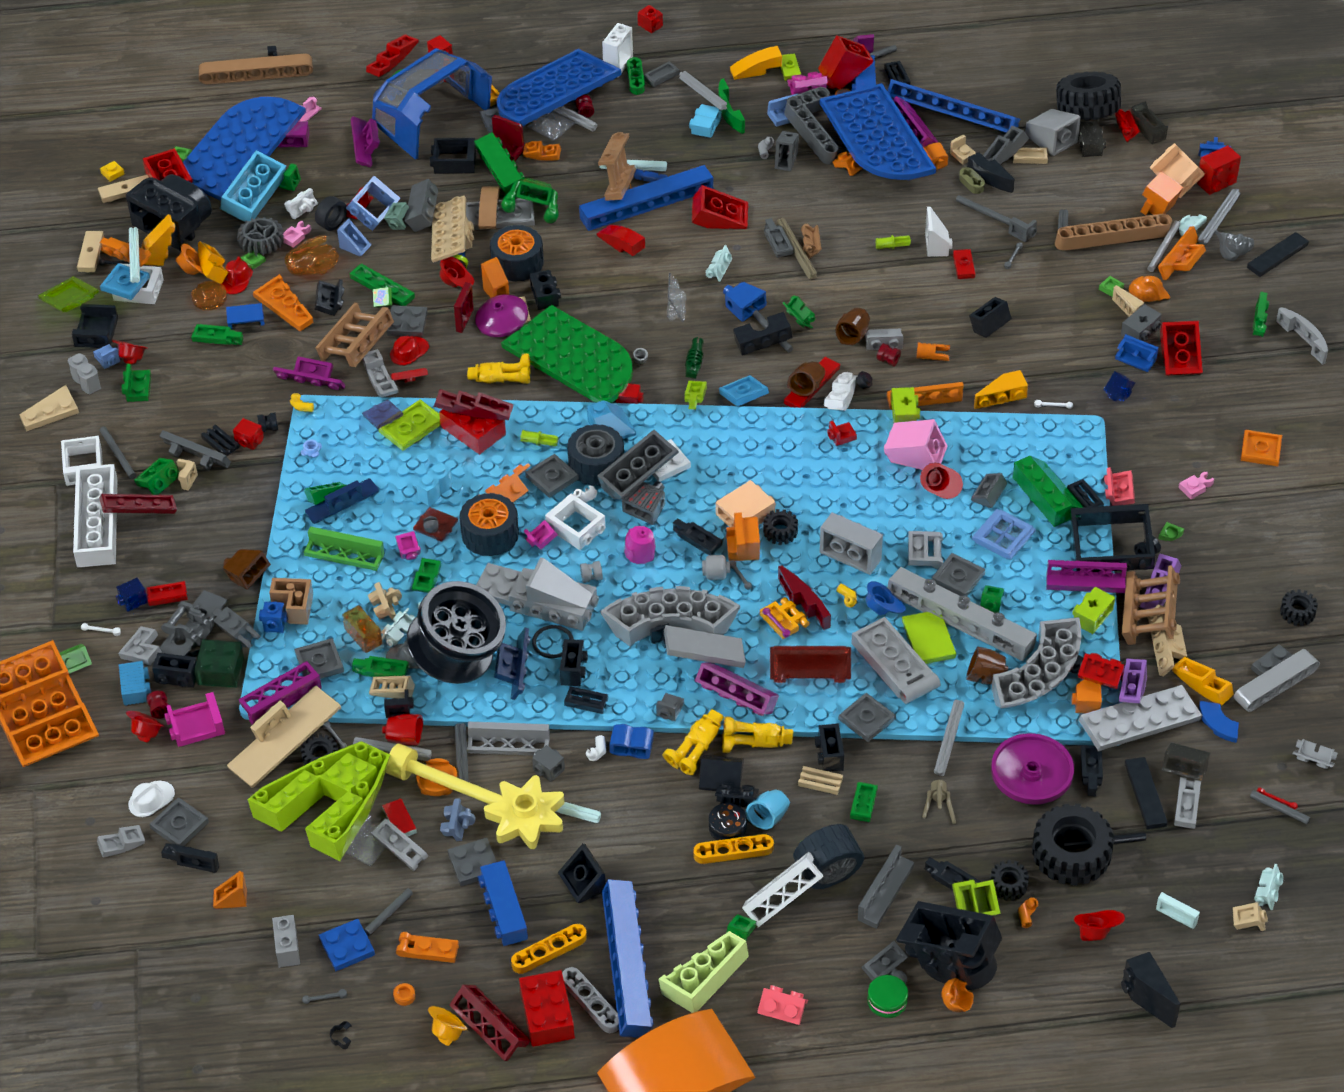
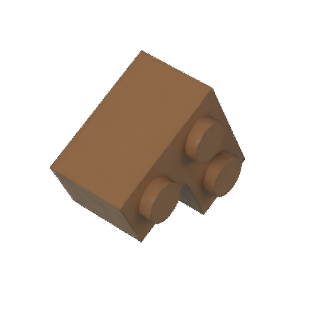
(296, 596)

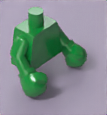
(533, 191)

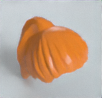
(1148, 289)

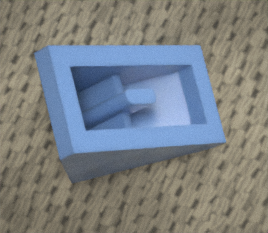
(352, 239)

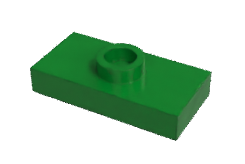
(863, 802)

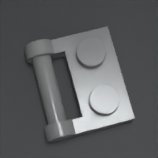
(919, 548)

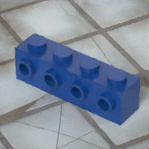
(503, 903)

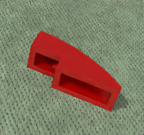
(622, 239)

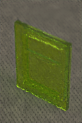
(68, 294)

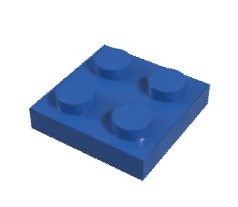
(346, 944)

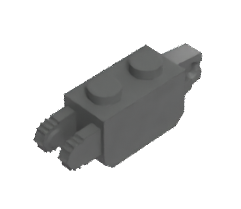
(235, 626)

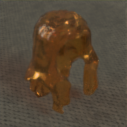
(311, 257)

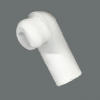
(586, 496)
(600, 749)

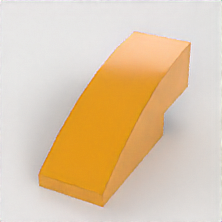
(757, 63)
(211, 262)
(1203, 680)

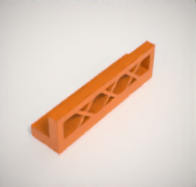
(936, 394)

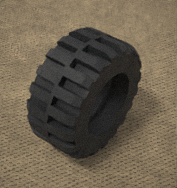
(1089, 95)
(1066, 865)

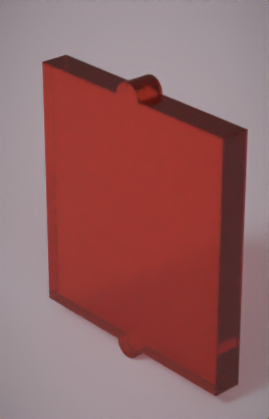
(446, 523)

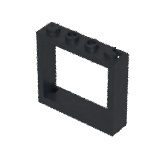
(1115, 515)

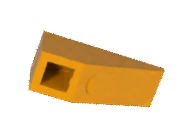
(158, 241)
(1004, 389)

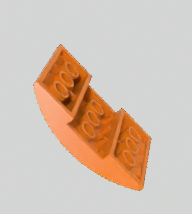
(41, 705)
(679, 1057)

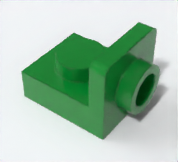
(291, 178)
(992, 598)
(741, 926)

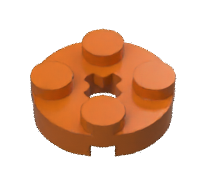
(434, 789)

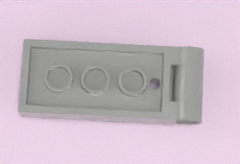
(895, 660)

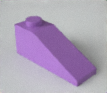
(1160, 570)
(1133, 681)

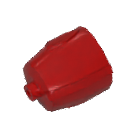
(404, 729)

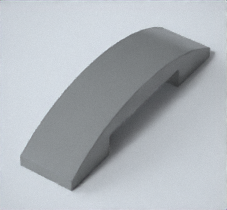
(1292, 321)
(378, 374)

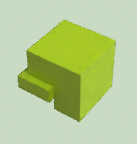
(976, 897)

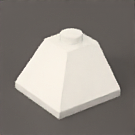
(936, 235)

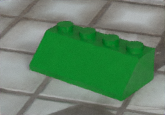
(1045, 489)

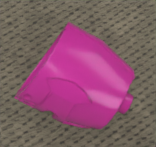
(640, 545)

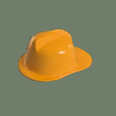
(446, 1025)

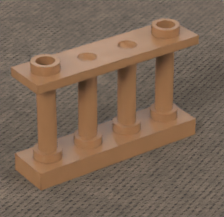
(618, 170)
(363, 342)
(1134, 599)

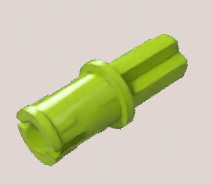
(892, 242)
(538, 438)

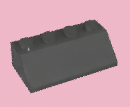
(636, 465)

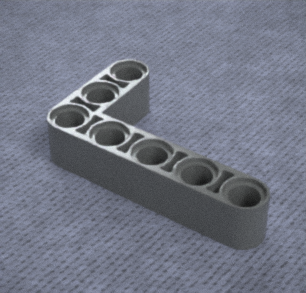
(799, 113)

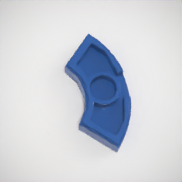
(1218, 722)

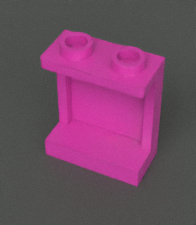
(195, 722)

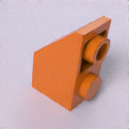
(494, 278)

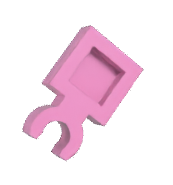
(294, 236)
(1195, 486)

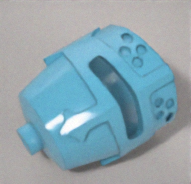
(771, 806)

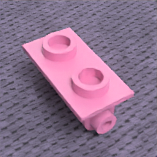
(311, 108)

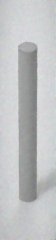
(1163, 246)

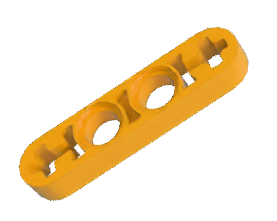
(734, 852)
(547, 946)

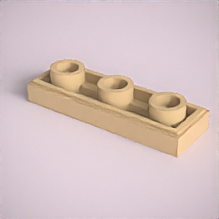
(119, 190)
(90, 251)

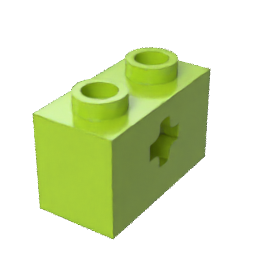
(904, 405)
(1094, 609)

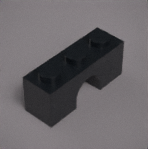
(750, 340)

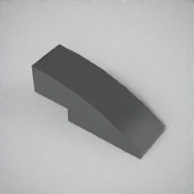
(1006, 146)

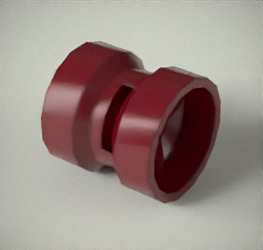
(584, 106)
(888, 354)
(157, 702)

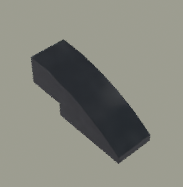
(991, 172)

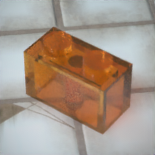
(362, 629)

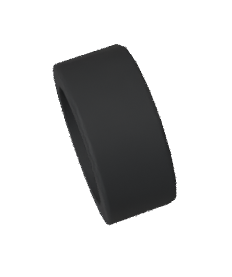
(324, 209)

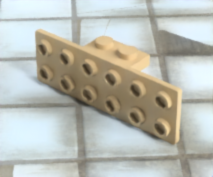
(451, 229)
(281, 733)

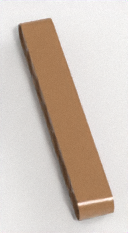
(255, 69)
(1113, 232)

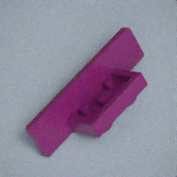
(364, 139)
(311, 371)

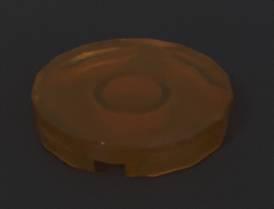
(209, 295)

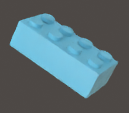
(253, 187)

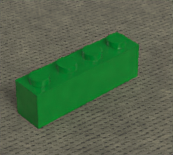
(498, 161)

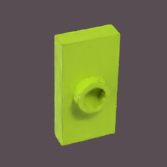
(789, 66)

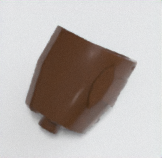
(855, 324)
(808, 377)
(985, 664)

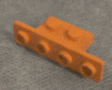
(121, 250)
(1182, 255)
(511, 486)

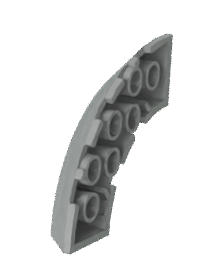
(680, 607)
(1044, 669)

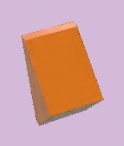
(231, 893)

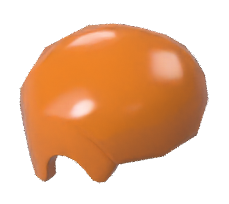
(956, 996)

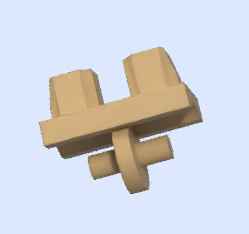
(387, 599)

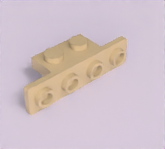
(1167, 648)

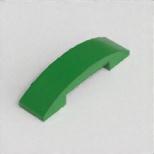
(733, 118)

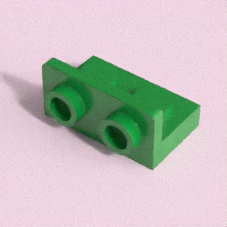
(136, 384)
(158, 476)

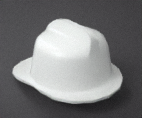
(150, 797)

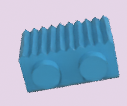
(133, 682)

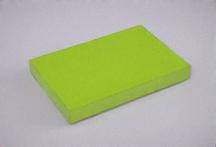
(415, 424)
(929, 637)

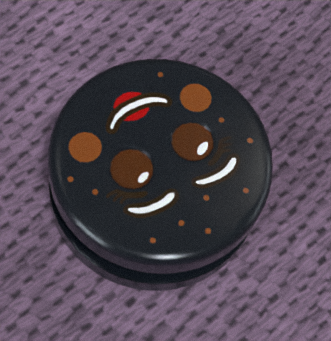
(727, 821)

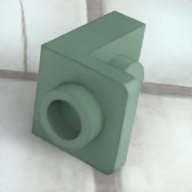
(395, 215)

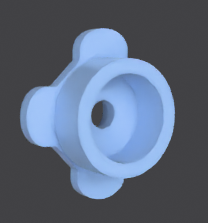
(311, 448)

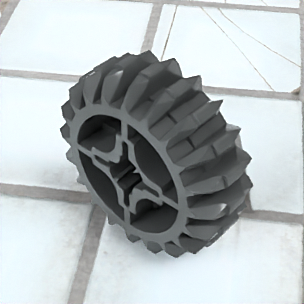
(260, 235)

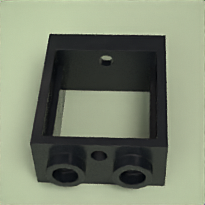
(453, 146)

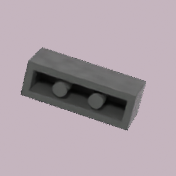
(421, 205)

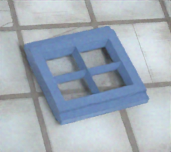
(1003, 534)

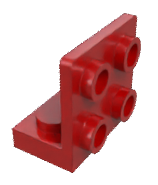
(1101, 670)

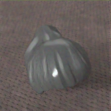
(1234, 245)

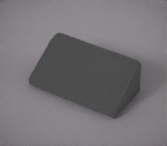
(989, 489)

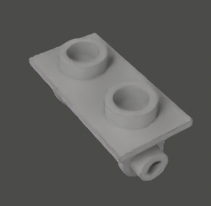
(1322, 757)

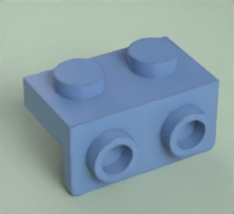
(776, 110)

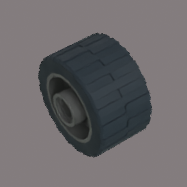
(593, 450)
(834, 855)

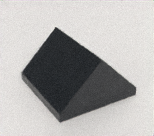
(720, 770)
(583, 875)

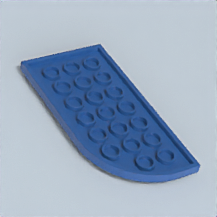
(554, 86)
(877, 133)
(234, 138)

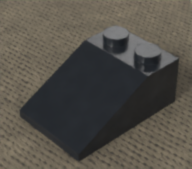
(1150, 989)

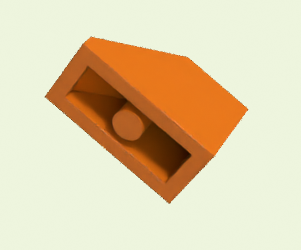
(1087, 697)

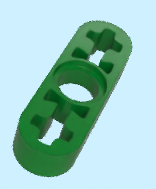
(635, 80)

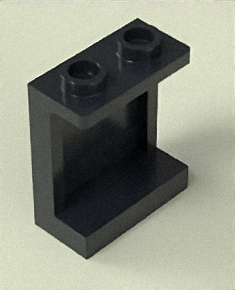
(95, 326)

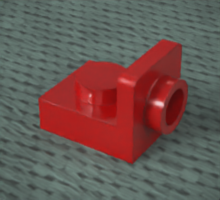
(842, 433)

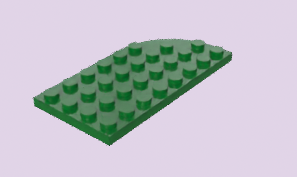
(573, 354)

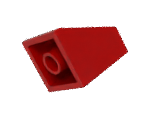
(844, 62)

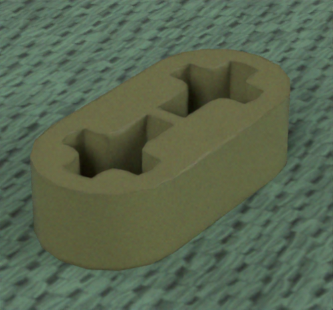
(969, 182)

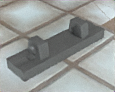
(208, 455)

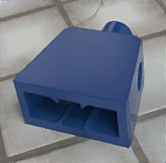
(741, 297)

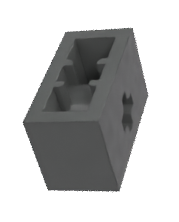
(1142, 323)

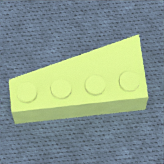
(706, 972)

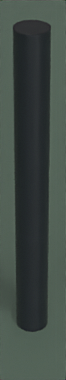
(1117, 839)

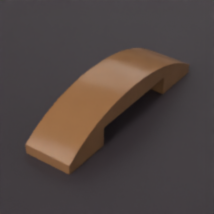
(488, 207)

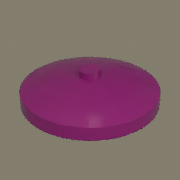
(1032, 768)

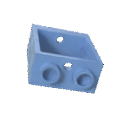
(380, 192)

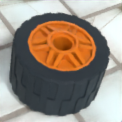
(518, 251)
(489, 524)

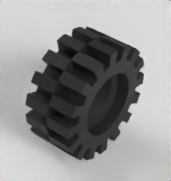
(780, 535)
(1301, 599)
(315, 745)
(1010, 870)

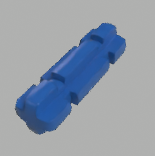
(648, 176)

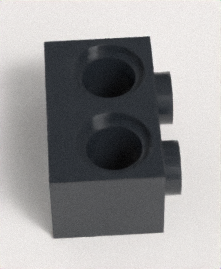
(544, 289)

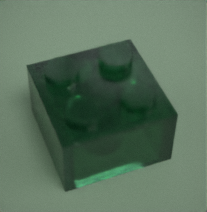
(219, 663)

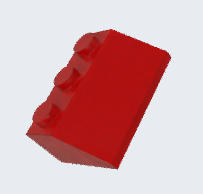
(165, 163)

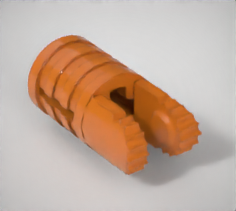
(927, 351)

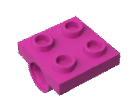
(801, 84)

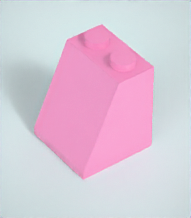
(915, 444)

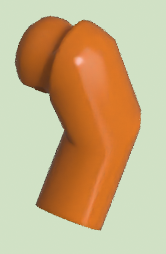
(1026, 911)

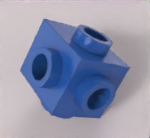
(273, 617)

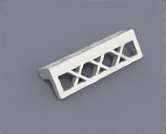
(779, 882)

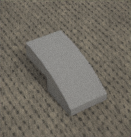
(123, 841)

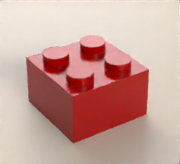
(1220, 169)

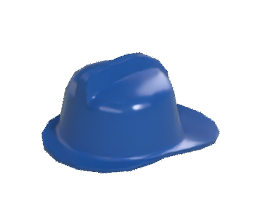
(882, 600)

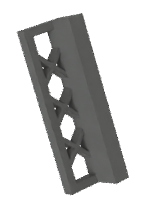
(884, 888)

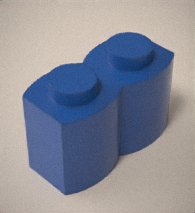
(631, 741)

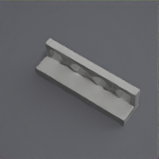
(509, 734)

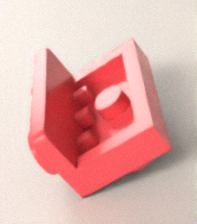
(1120, 487)
(781, 1005)

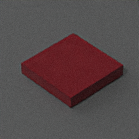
(463, 307)

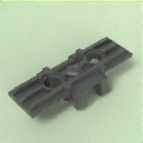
(197, 627)

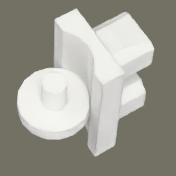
(302, 203)

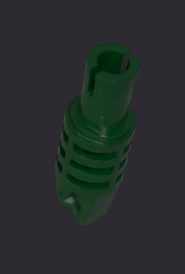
(694, 359)

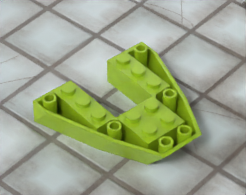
(347, 776)

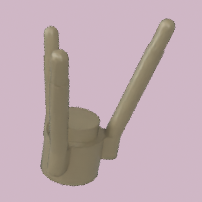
(939, 793)

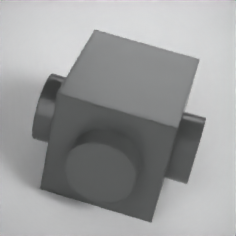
(548, 763)

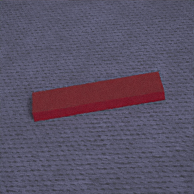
(137, 503)

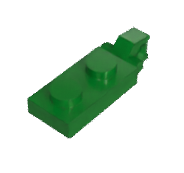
(1260, 316)
(216, 335)
(380, 667)

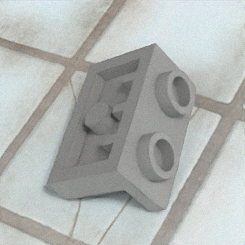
(877, 337)

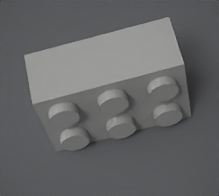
(851, 543)

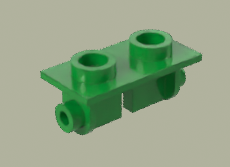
(794, 308)

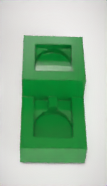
(427, 575)

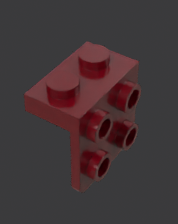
(510, 135)

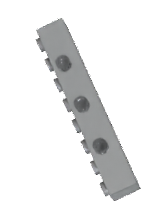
(962, 613)

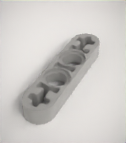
(588, 1001)

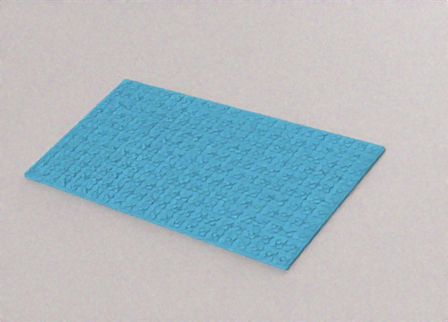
(727, 446)

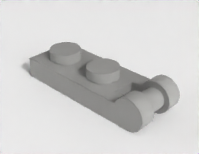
(1187, 803)
(399, 844)

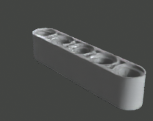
(1276, 680)

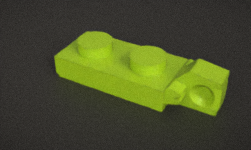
(695, 393)

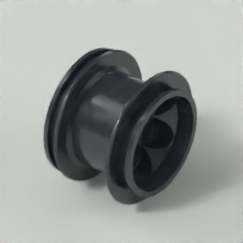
(456, 632)

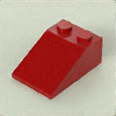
(718, 210)
(1181, 347)

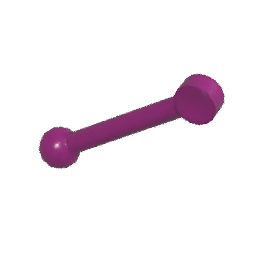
(785, 632)

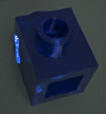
(1119, 387)
(131, 594)

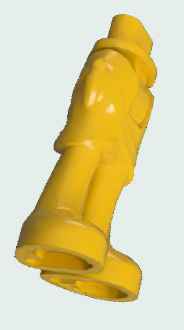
(493, 371)
(764, 734)
(700, 736)

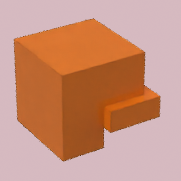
(1160, 195)
(743, 539)

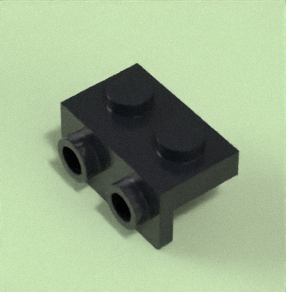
(329, 297)

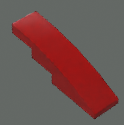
(392, 56)

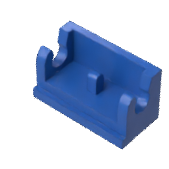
(245, 314)
(1137, 353)

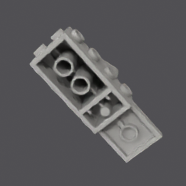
(541, 593)

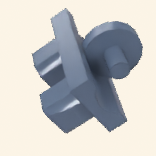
(459, 820)

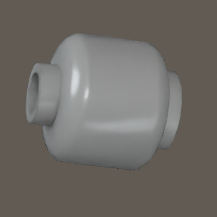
(715, 567)

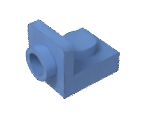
(107, 356)

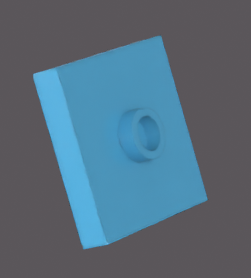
(119, 282)
(743, 390)

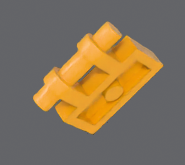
(783, 618)

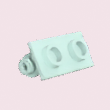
(719, 264)
(392, 632)
(1272, 880)

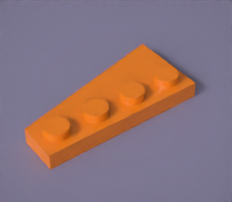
(280, 299)

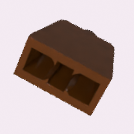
(246, 567)

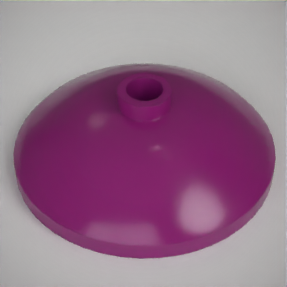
(501, 315)

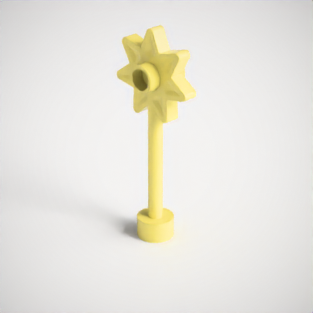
(518, 810)

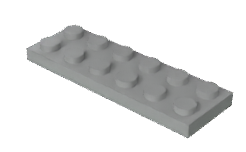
(1138, 720)

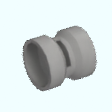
(587, 569)

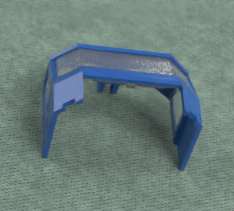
(400, 108)

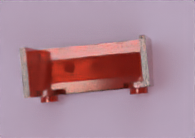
(810, 662)

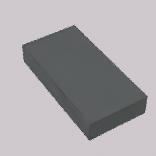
(661, 74)

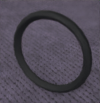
(546, 628)

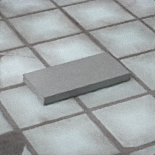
(521, 216)
(704, 646)

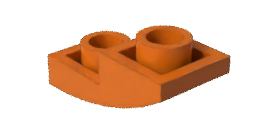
(537, 151)

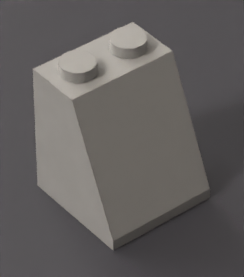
(1054, 130)

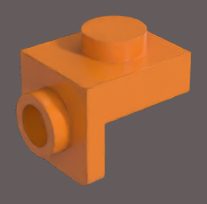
(846, 161)

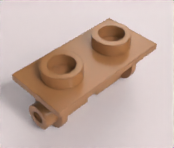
(811, 240)

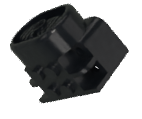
(172, 197)
(952, 943)

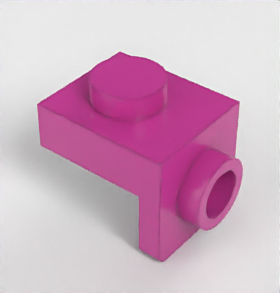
(540, 535)
(408, 545)

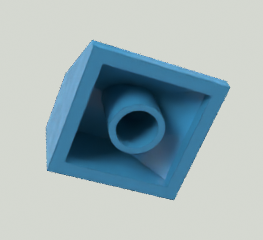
(612, 416)

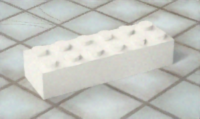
(92, 528)

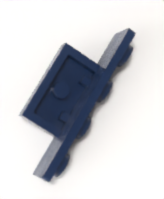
(341, 499)
(511, 663)

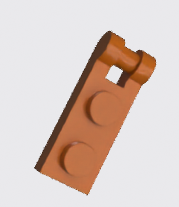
(427, 948)

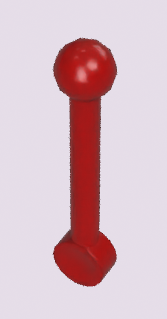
(1293, 805)

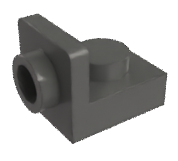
(1022, 230)
(669, 707)

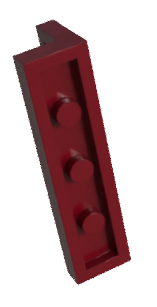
(494, 1016)

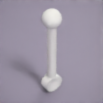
(1038, 403)
(116, 631)

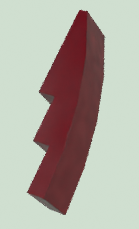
(475, 406)
(802, 594)

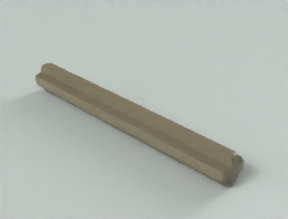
(798, 250)

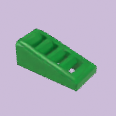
(316, 494)

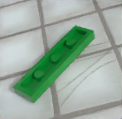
(374, 280)

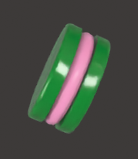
(887, 996)

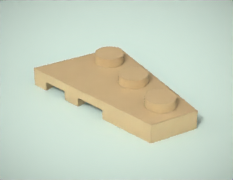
(50, 409)

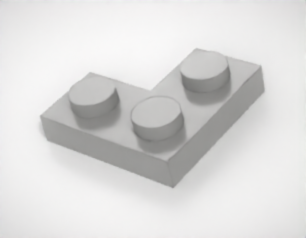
(140, 647)

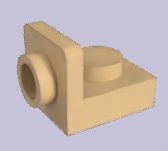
(960, 150)
(187, 473)
(1249, 916)

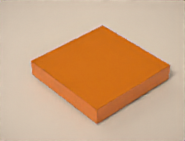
(1261, 448)

